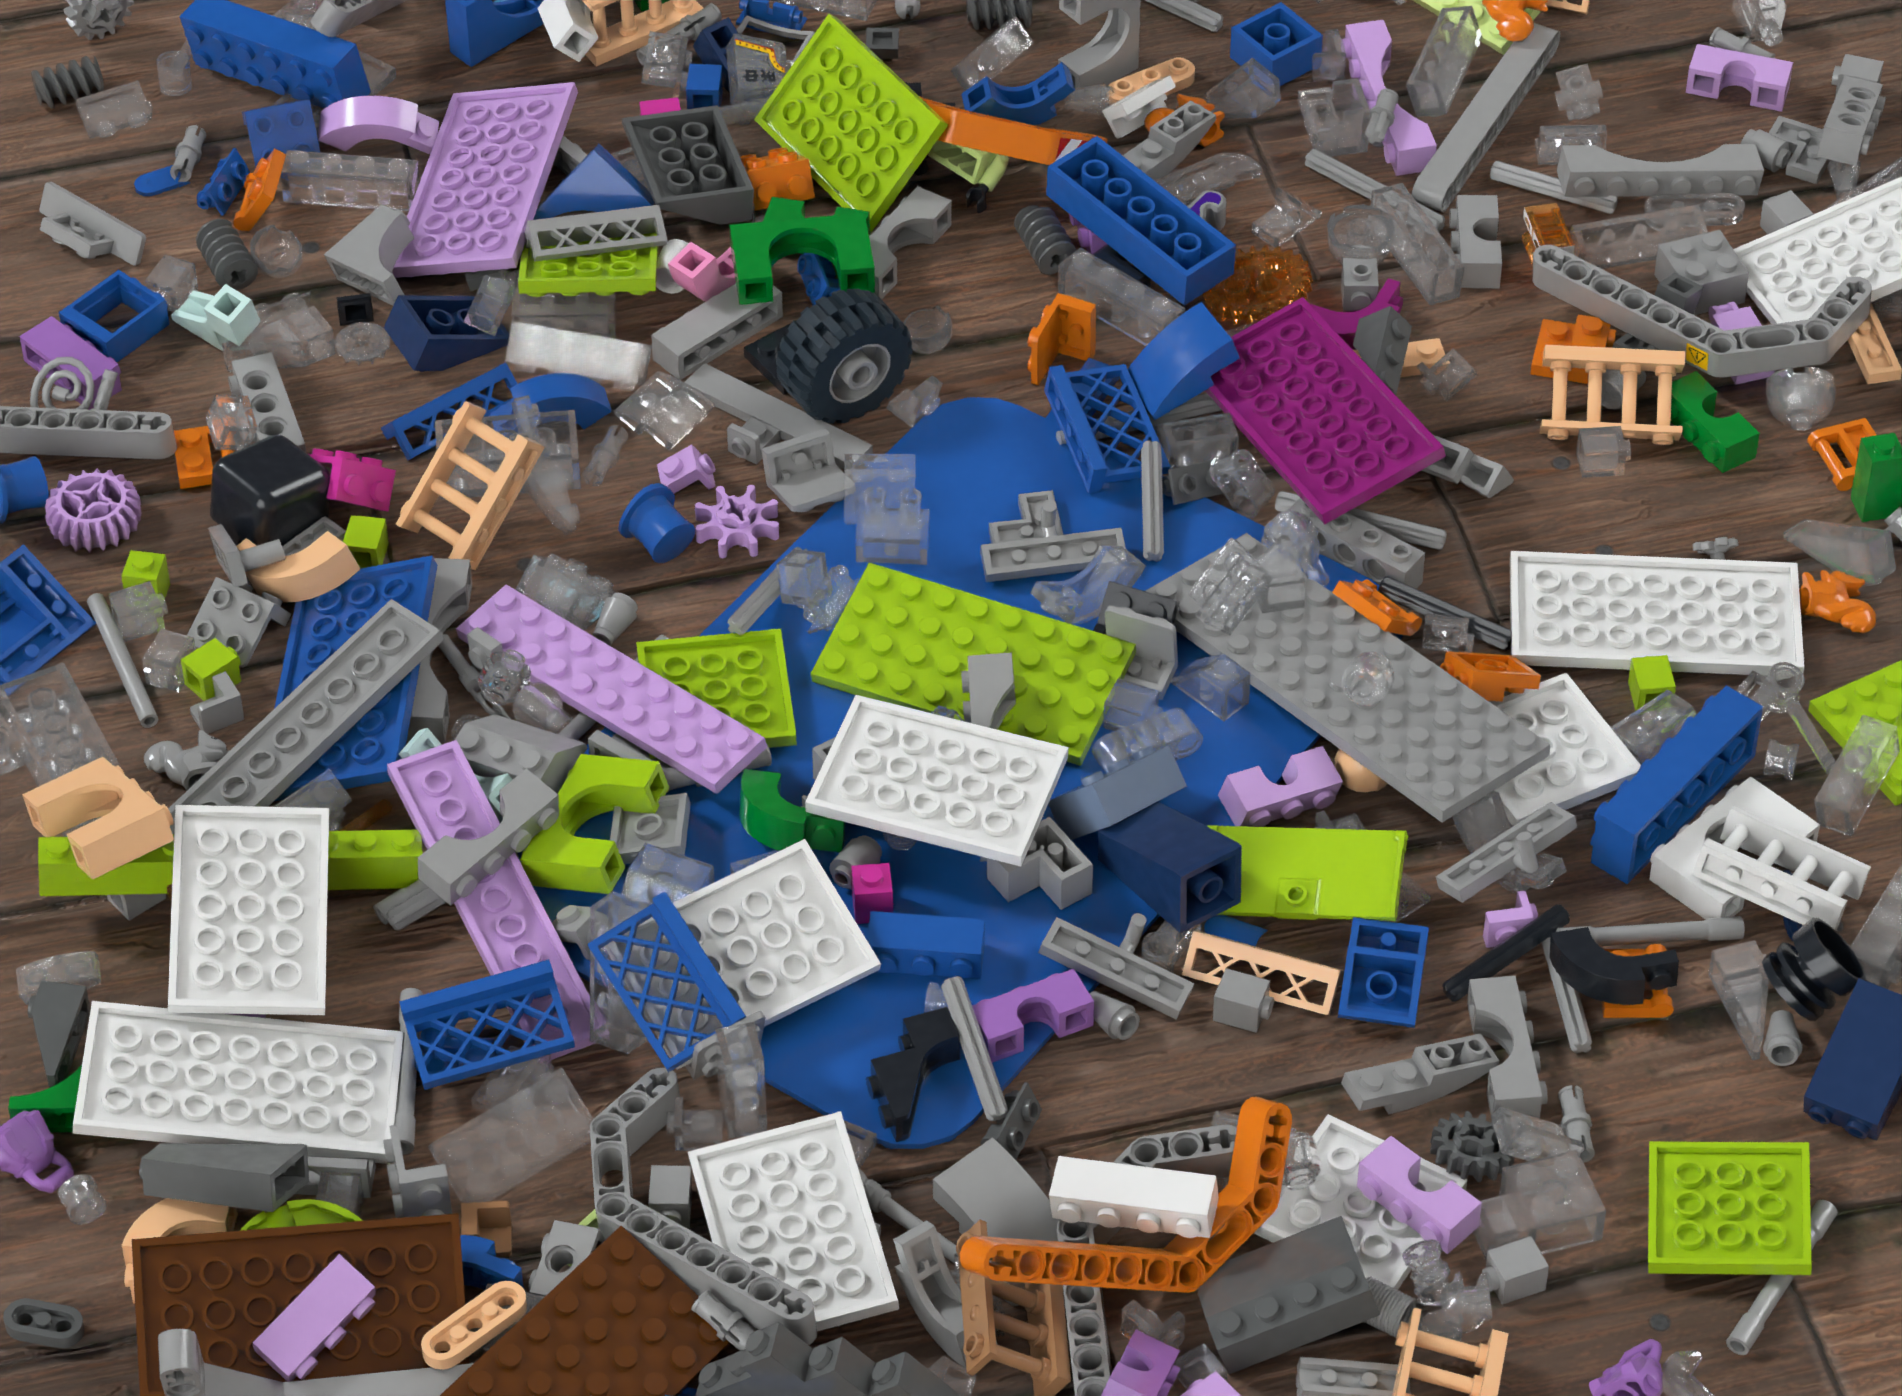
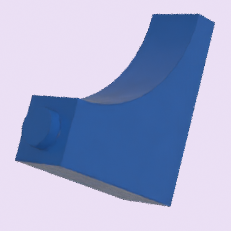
(595, 185)

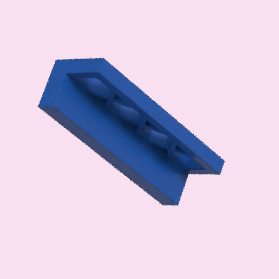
(443, 404)

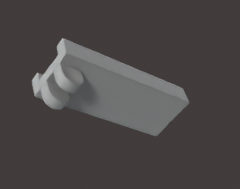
(1345, 1378)

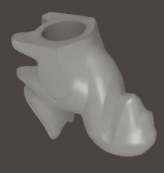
(187, 765)

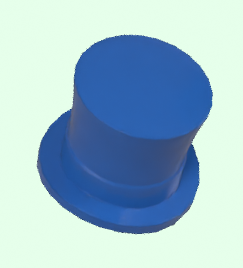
(22, 486)
(657, 523)

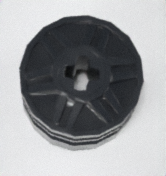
(1813, 969)

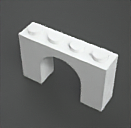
(569, 26)
(1676, 860)

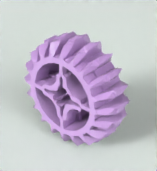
(93, 510)

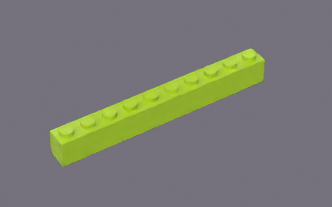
(354, 862)

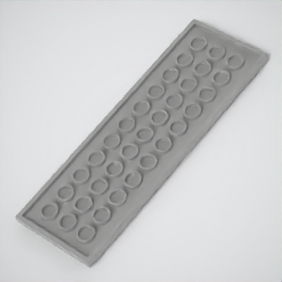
(1423, 738)

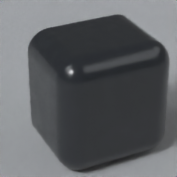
(268, 491)

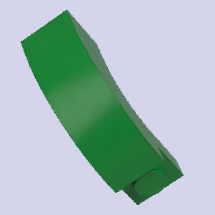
(780, 823)

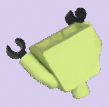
(972, 165)

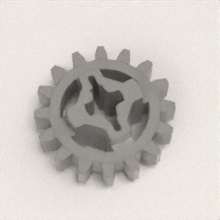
(96, 16)

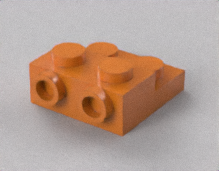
(1587, 332)
(1490, 673)

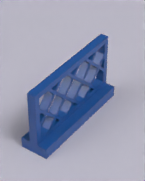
(1086, 451)
(690, 956)
(479, 1001)

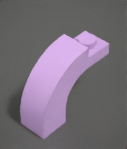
(376, 118)

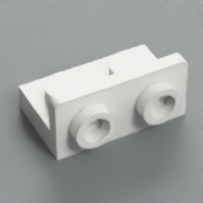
(1132, 110)

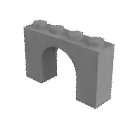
(1115, 47)

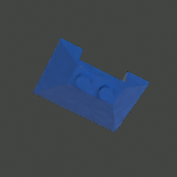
(35, 616)

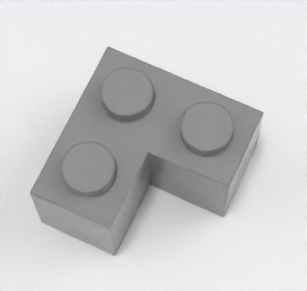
(1050, 863)

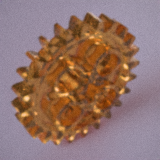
(1280, 282)

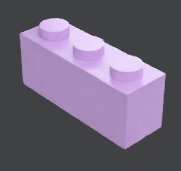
(315, 1320)

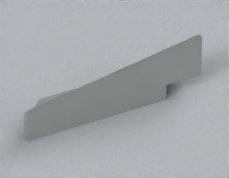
(1472, 470)

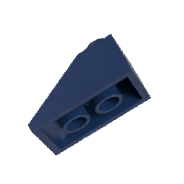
(434, 334)

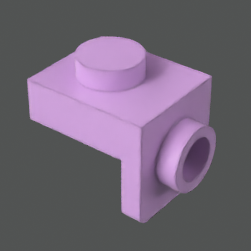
(686, 468)
(1506, 922)

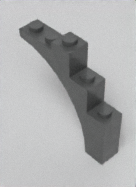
(785, 1365)

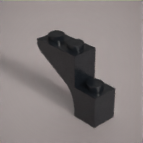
(897, 1078)

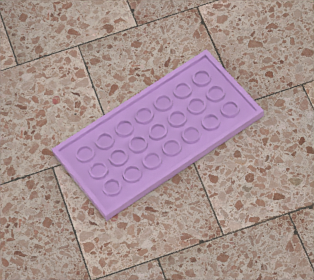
(485, 179)

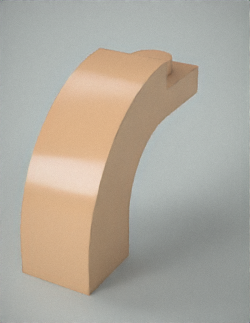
(305, 573)
(175, 1218)

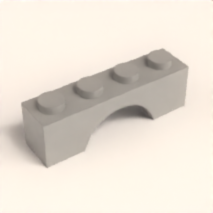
(917, 219)
(457, 865)
(1498, 1013)

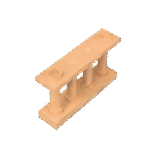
(633, 30)
(1630, 363)
(497, 500)
(1487, 1357)

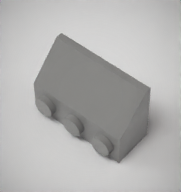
(508, 746)

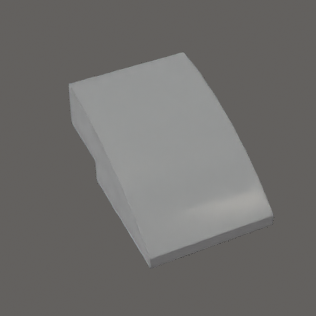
(996, 1190)

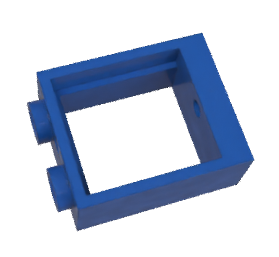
(106, 296)

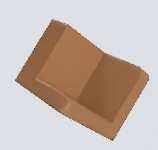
(489, 1221)

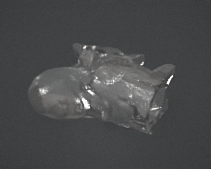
(1461, 1306)

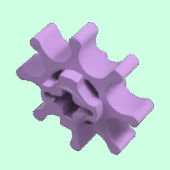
(737, 521)

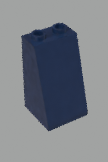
(1174, 864)
(1861, 1065)

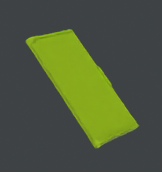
(1318, 872)

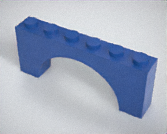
(486, 26)

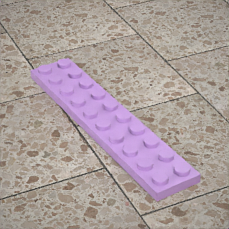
(619, 691)
(504, 908)

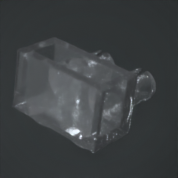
(892, 533)

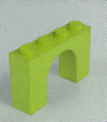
(591, 788)

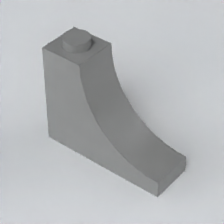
(370, 251)

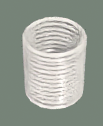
(664, 278)

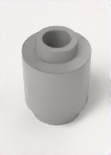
(1771, 149)
(857, 852)

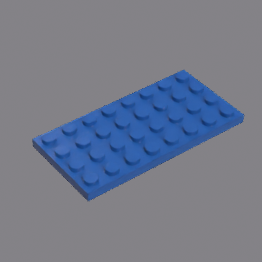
(322, 628)

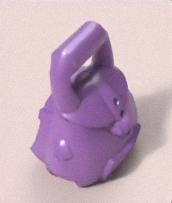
(29, 1149)
(1634, 1375)

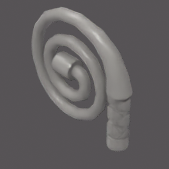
(63, 394)

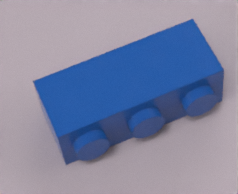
(927, 944)

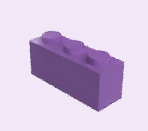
(54, 340)

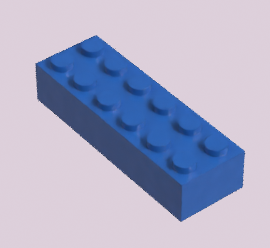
(273, 53)
(1141, 220)
(1675, 783)

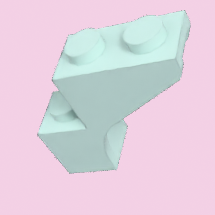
(218, 317)

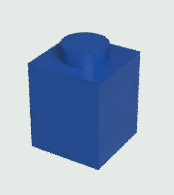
(704, 86)

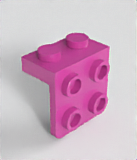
(357, 482)

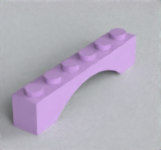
(1408, 140)

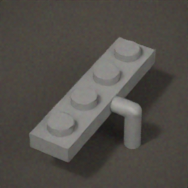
(1045, 554)
(1507, 851)
(1117, 965)

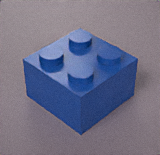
(1277, 41)

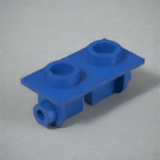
(780, 15)
(224, 184)
(817, 276)

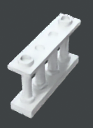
(1773, 888)

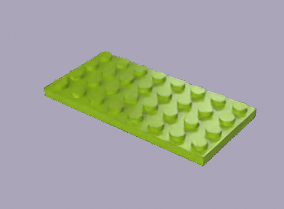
(912, 639)

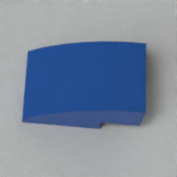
(1181, 361)
(1383, 972)

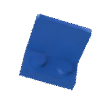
(281, 127)

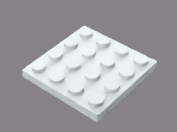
(1583, 756)
(1371, 1227)

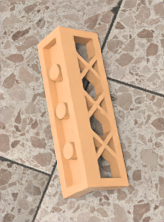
(1267, 958)

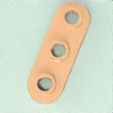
(1180, 70)
(481, 1313)

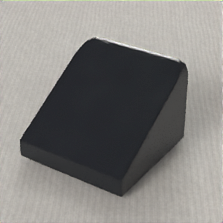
(355, 309)

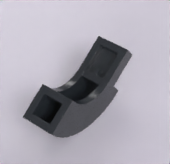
(1608, 975)

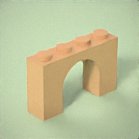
(128, 823)

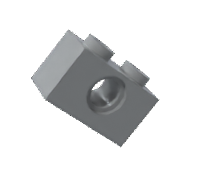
(562, 1246)

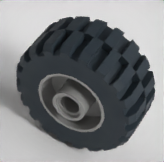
(844, 356)

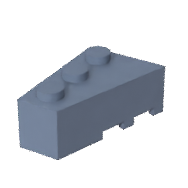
(1118, 793)

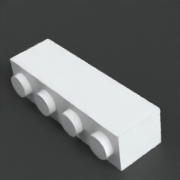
(1134, 1197)

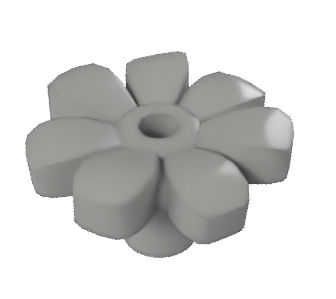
(1715, 548)

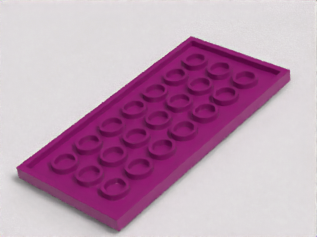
(1320, 412)

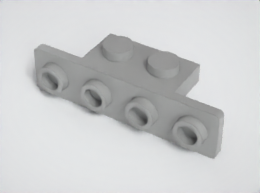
(87, 228)

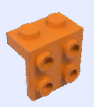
(779, 175)
(1064, 328)

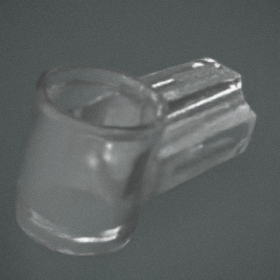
(1166, 945)

